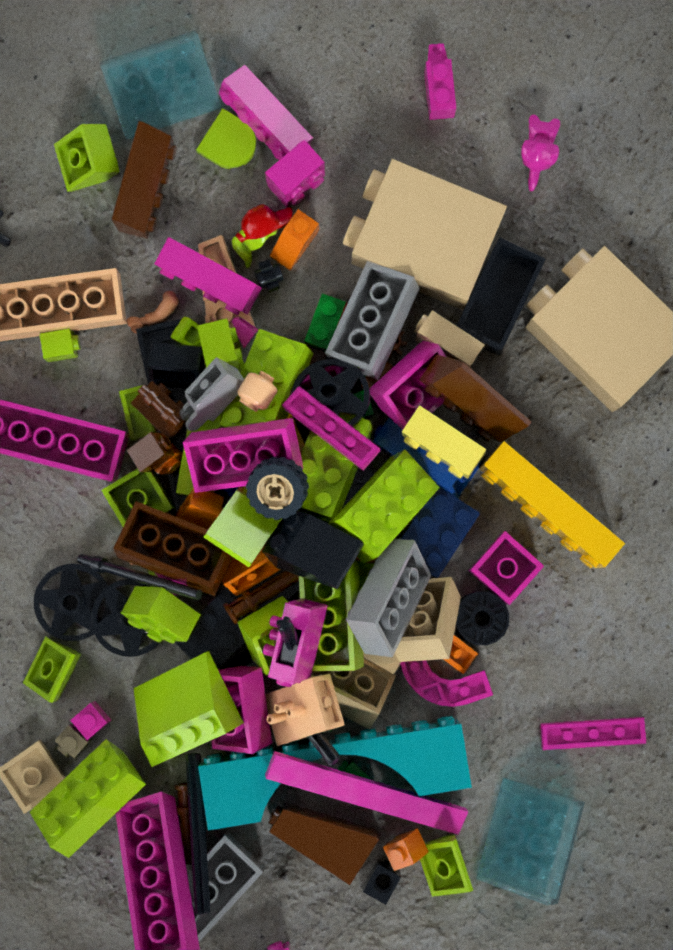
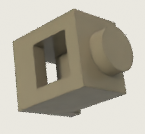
(71, 742)

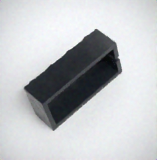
(500, 294)

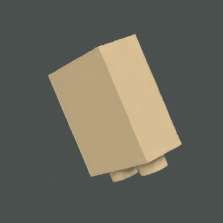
(425, 231)
(604, 326)

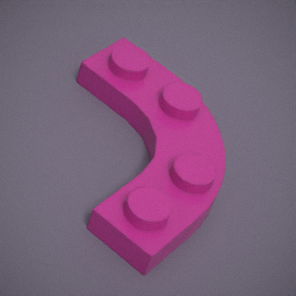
(444, 691)

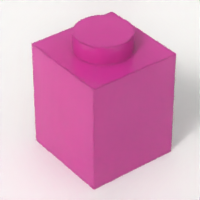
(90, 720)

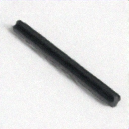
(197, 835)

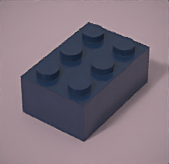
(440, 529)

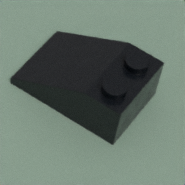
(312, 549)

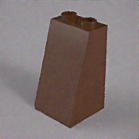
(325, 839)

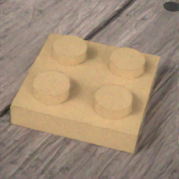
(31, 776)

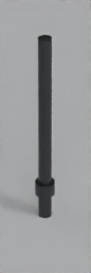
(102, 565)

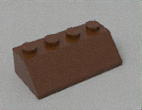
(143, 181)
(472, 399)

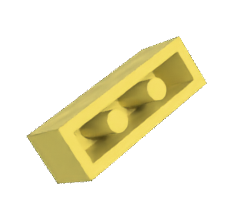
(443, 443)

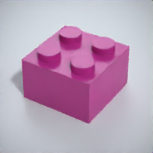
(296, 174)
(506, 568)

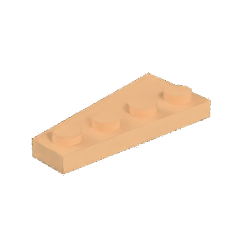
(218, 252)

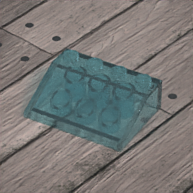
(161, 83)
(530, 841)

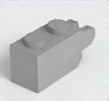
(210, 393)

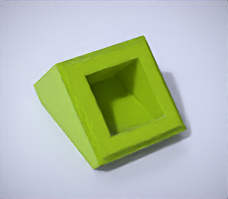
(186, 333)

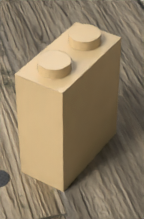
(451, 339)

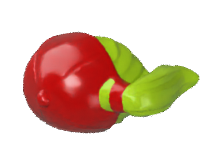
(257, 227)

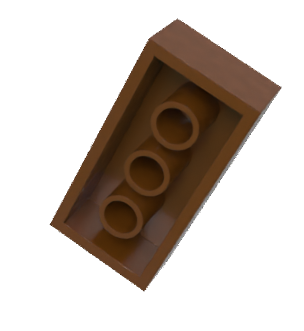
(172, 548)

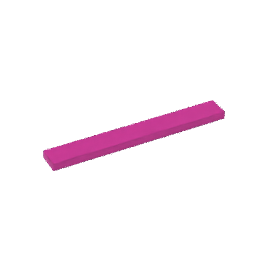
(365, 793)

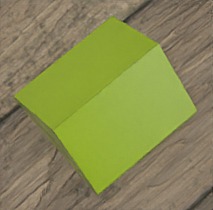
(51, 669)
(445, 867)

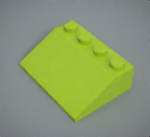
(183, 709)

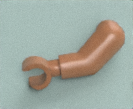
(158, 316)

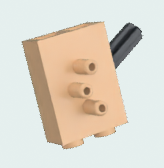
(306, 712)

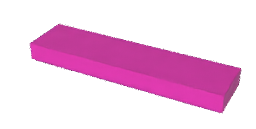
(331, 428)
(593, 733)

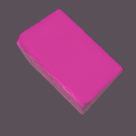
(244, 330)

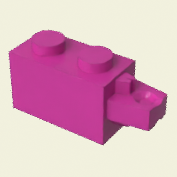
(439, 84)

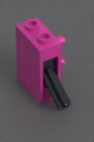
(295, 641)

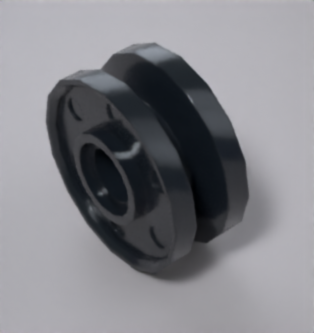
(496, 622)

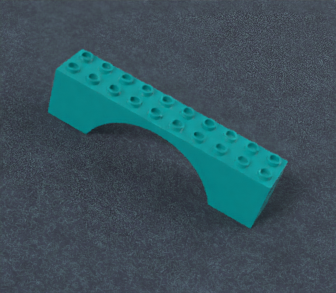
(426, 755)

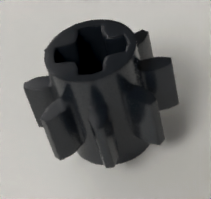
(269, 275)

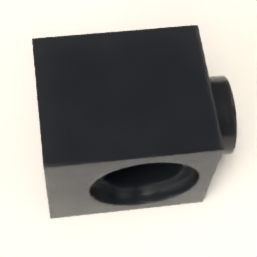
(379, 892)

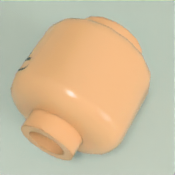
(257, 391)

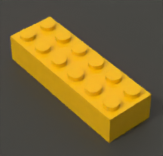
(551, 506)

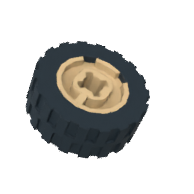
(277, 488)

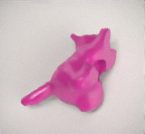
(539, 150)

